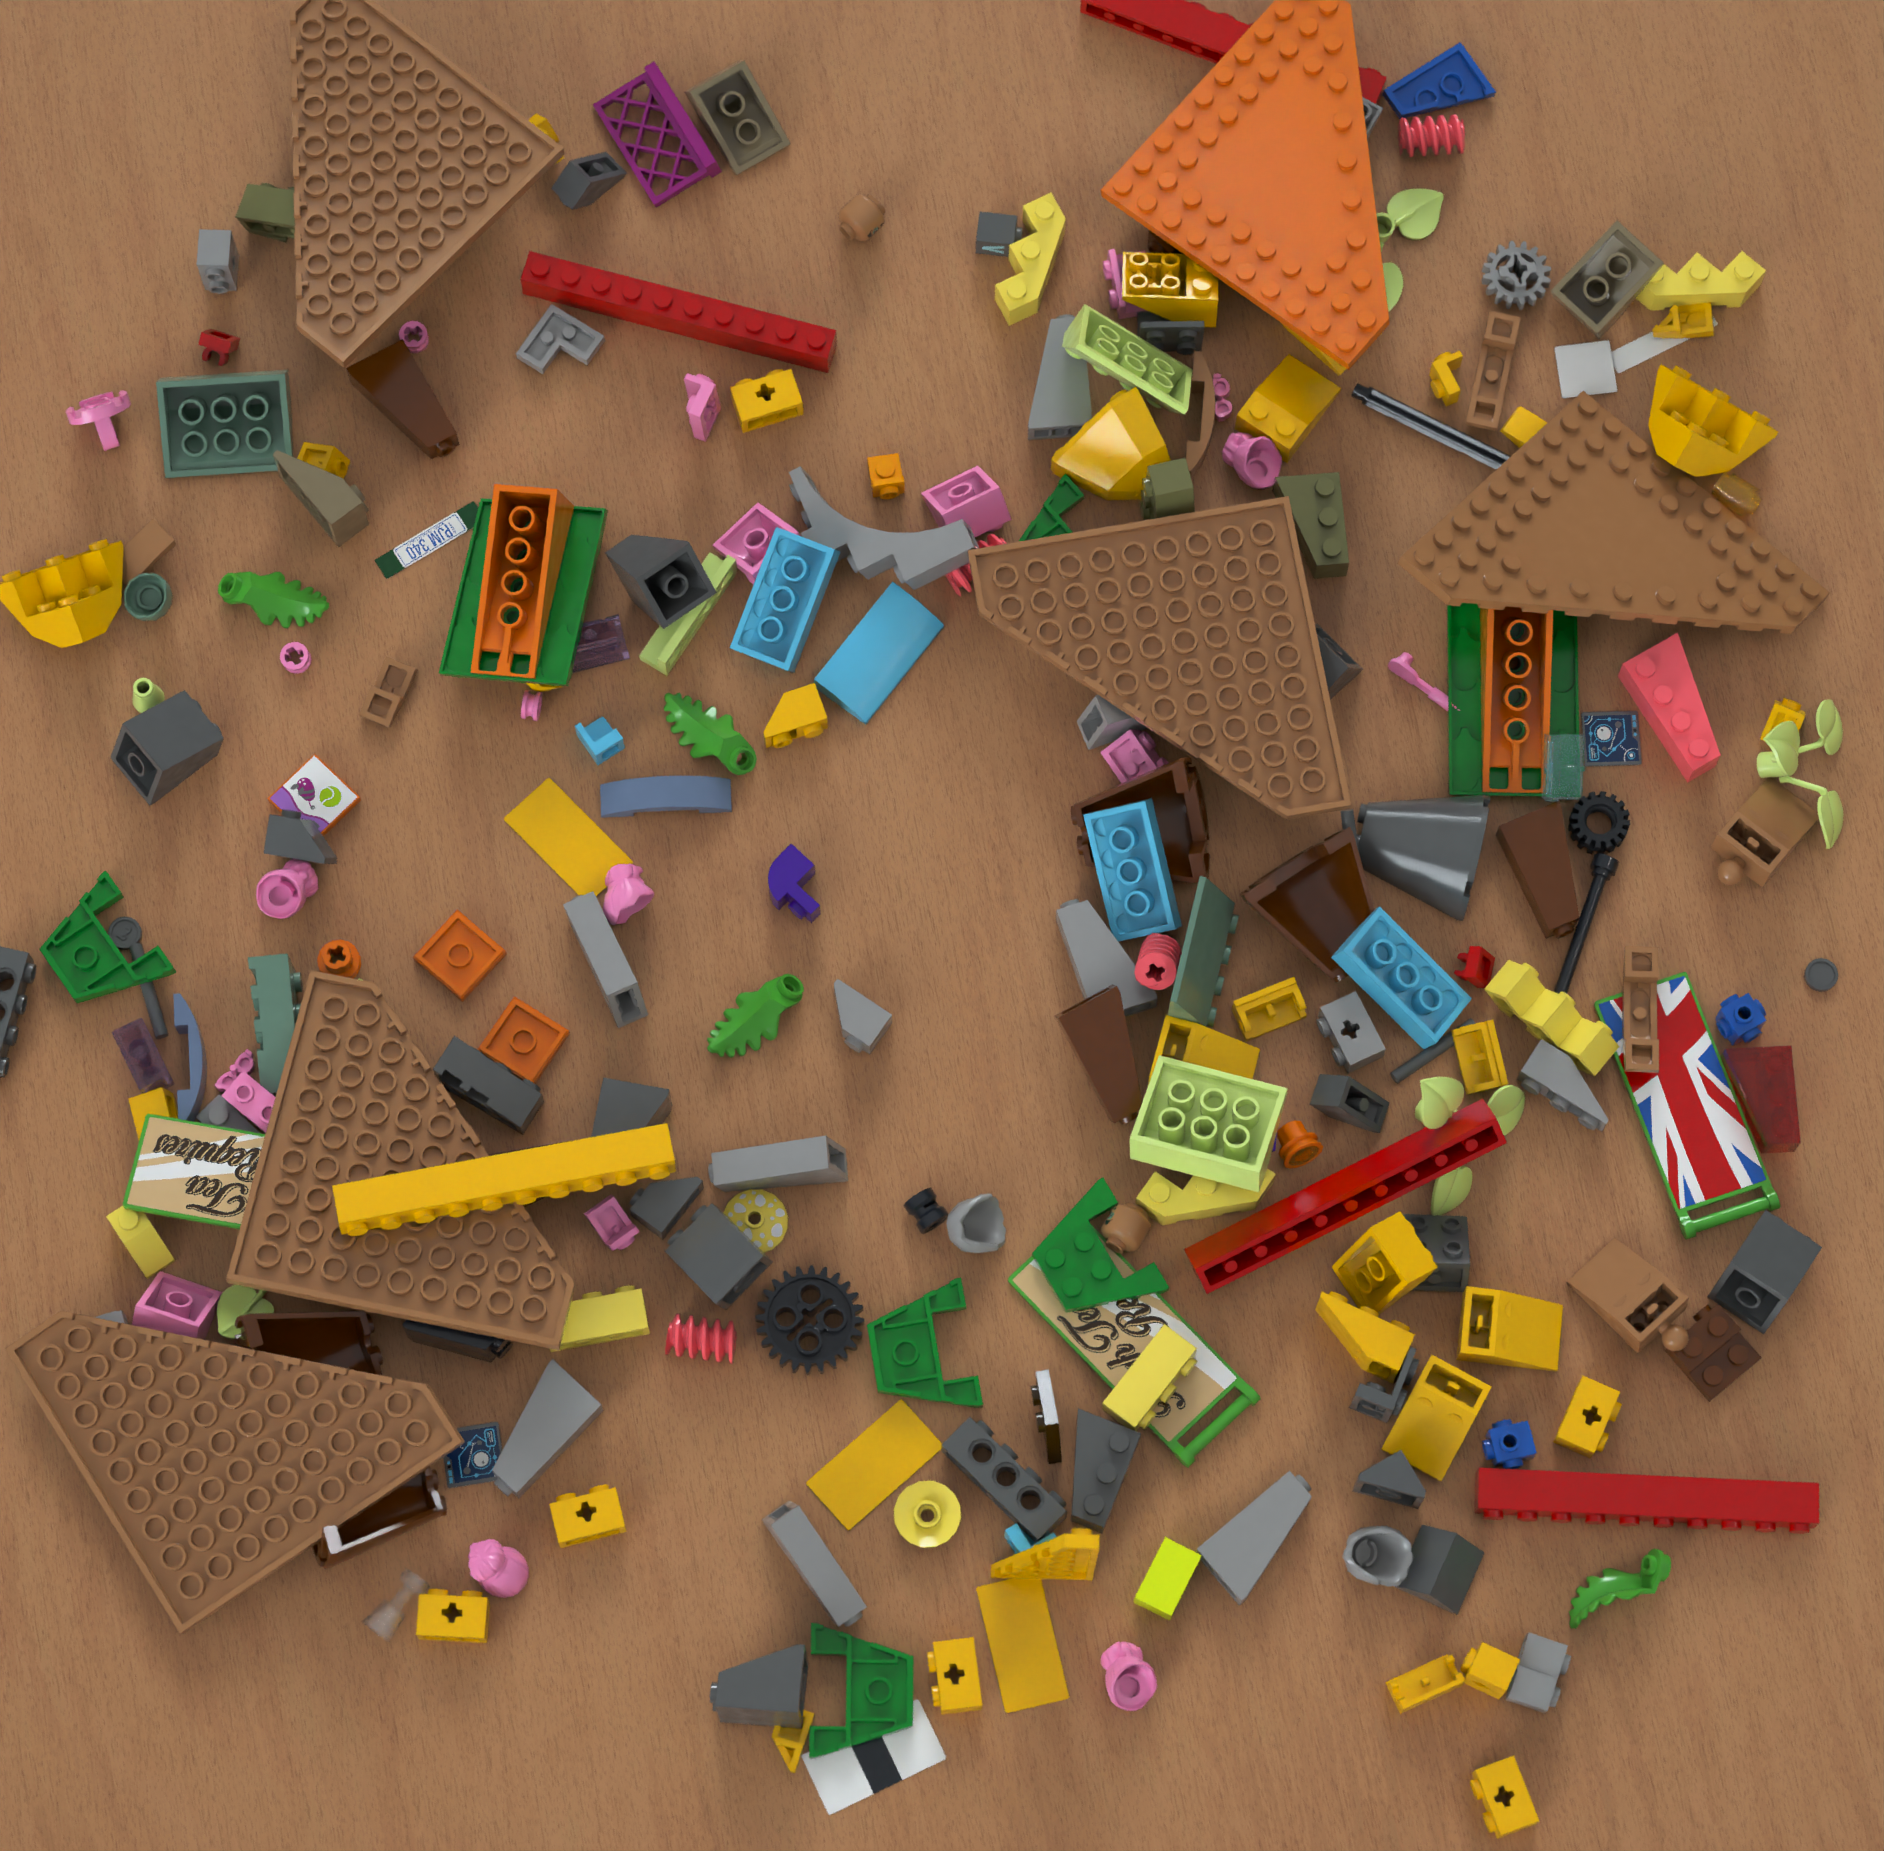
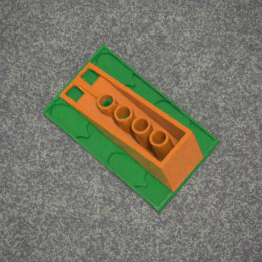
(524, 588)
(1503, 709)

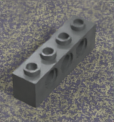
(21, 968)
(1036, 1522)

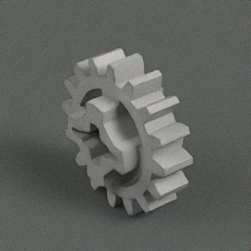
(1526, 266)

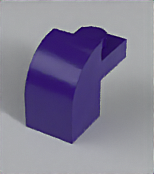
(785, 882)

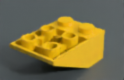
(1170, 286)
(1205, 1047)
(1509, 1329)
(1371, 1341)
(1436, 1417)

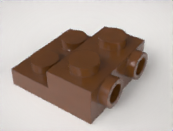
(1714, 1352)

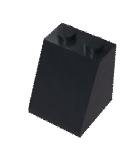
(457, 1341)

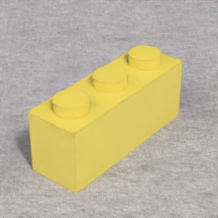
(605, 1318)
(1150, 1379)

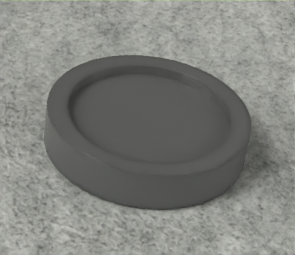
(125, 932)
(1821, 975)

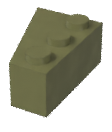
(268, 211)
(1167, 490)
(1317, 520)

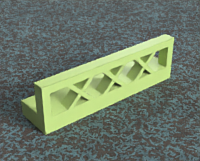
(669, 643)

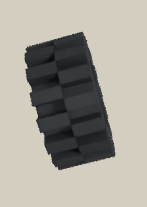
(1608, 806)

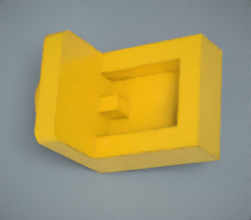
(1443, 381)

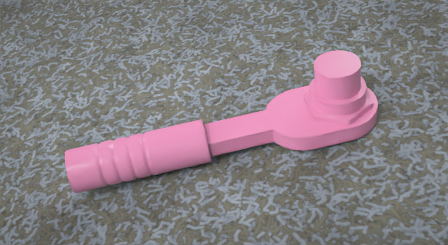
(1402, 668)

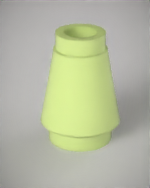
(146, 695)

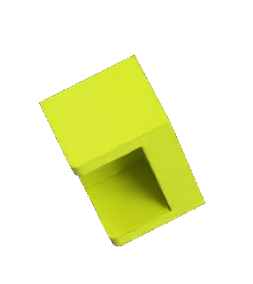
(1167, 1578)

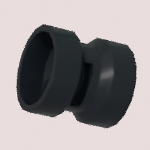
(926, 1210)

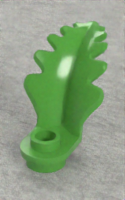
(273, 598)
(708, 733)
(756, 1016)
(1619, 1584)

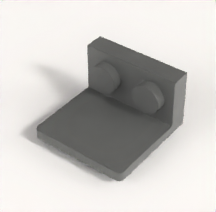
(1169, 335)
(1449, 1244)
(1373, 1400)

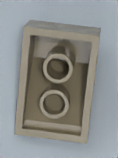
(738, 117)
(1607, 279)
(326, 497)

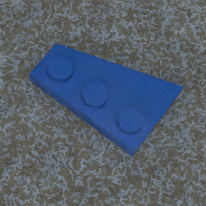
(1439, 84)

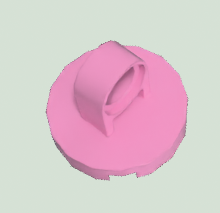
(98, 410)

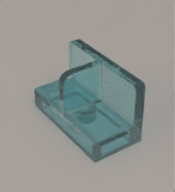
(1563, 767)

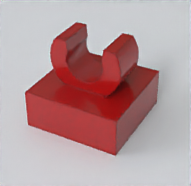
(219, 342)
(1478, 966)

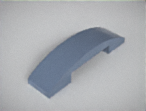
(665, 794)
(185, 1023)

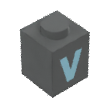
(996, 233)

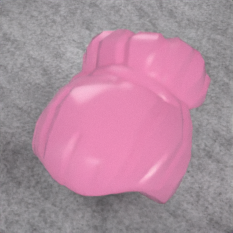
(1253, 458)
(286, 889)
(625, 893)
(498, 1568)
(1127, 1676)

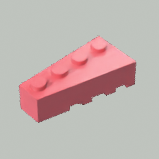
(1671, 704)

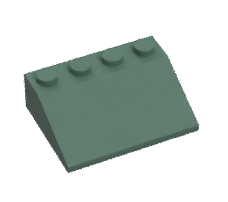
(224, 422)
(1203, 954)

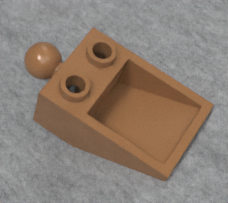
(1762, 834)
(1627, 1295)

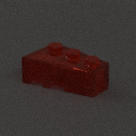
(1767, 1094)

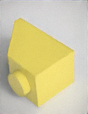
(141, 1240)

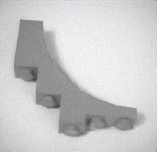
(914, 556)

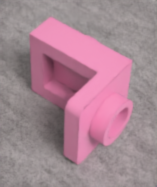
(612, 1224)

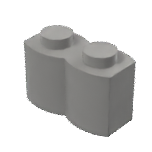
(1538, 1672)

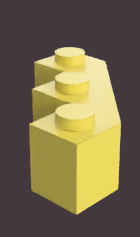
(1031, 259)
(1703, 283)
(1551, 1016)
(1198, 1199)

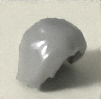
(977, 1225)
(1378, 1555)

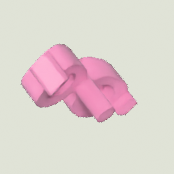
(1223, 407)
(243, 1064)

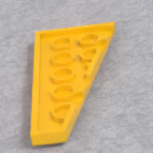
(1060, 1558)

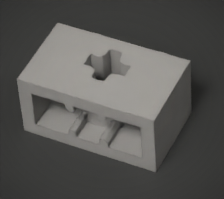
(217, 260)
(1350, 1014)

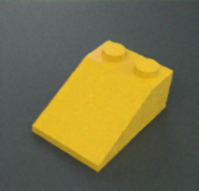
(1287, 406)
(1384, 1264)

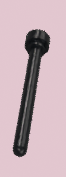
(1602, 869)

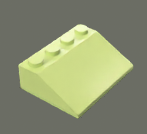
(1129, 360)
(1208, 1123)

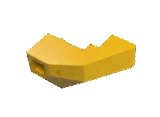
(1701, 427)
(1113, 449)
(68, 596)

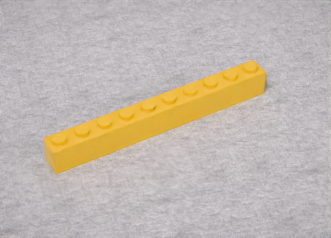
(504, 1179)

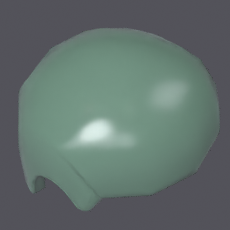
(148, 597)

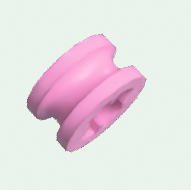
(414, 327)
(300, 649)
(531, 705)

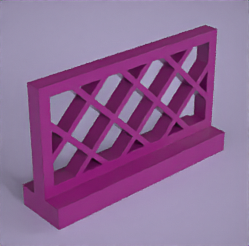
(676, 117)

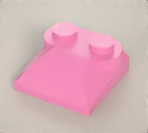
(750, 539)

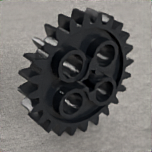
(831, 1340)

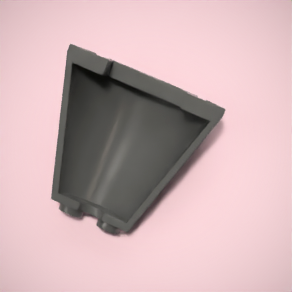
(1426, 847)

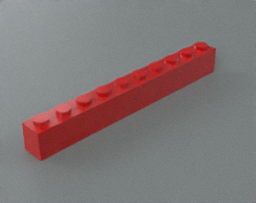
(1194, 30)
(679, 312)
(1344, 1196)
(1646, 1498)

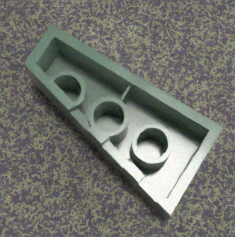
(277, 1010)

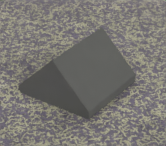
(1392, 1481)
(1441, 1568)

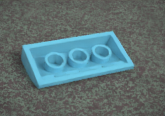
(785, 599)
(878, 653)
(1132, 870)
(1401, 978)

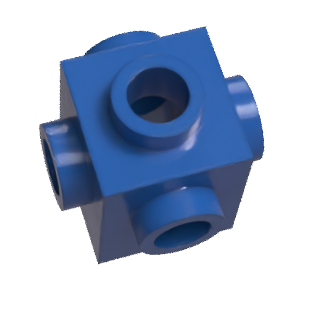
(1736, 1028)
(1519, 1438)

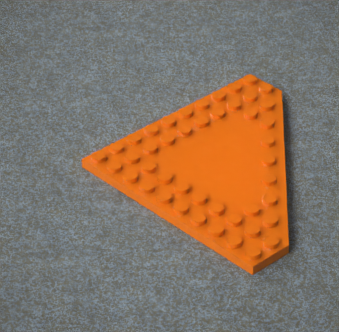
(1274, 178)

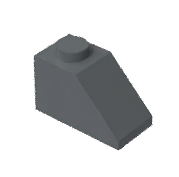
(587, 179)
(297, 839)
(1349, 1102)
(664, 1203)

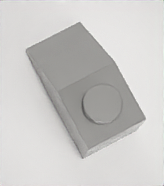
(860, 1019)

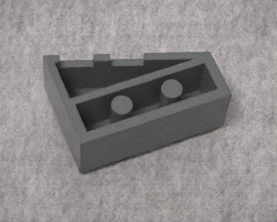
(488, 1085)
(1100, 1467)

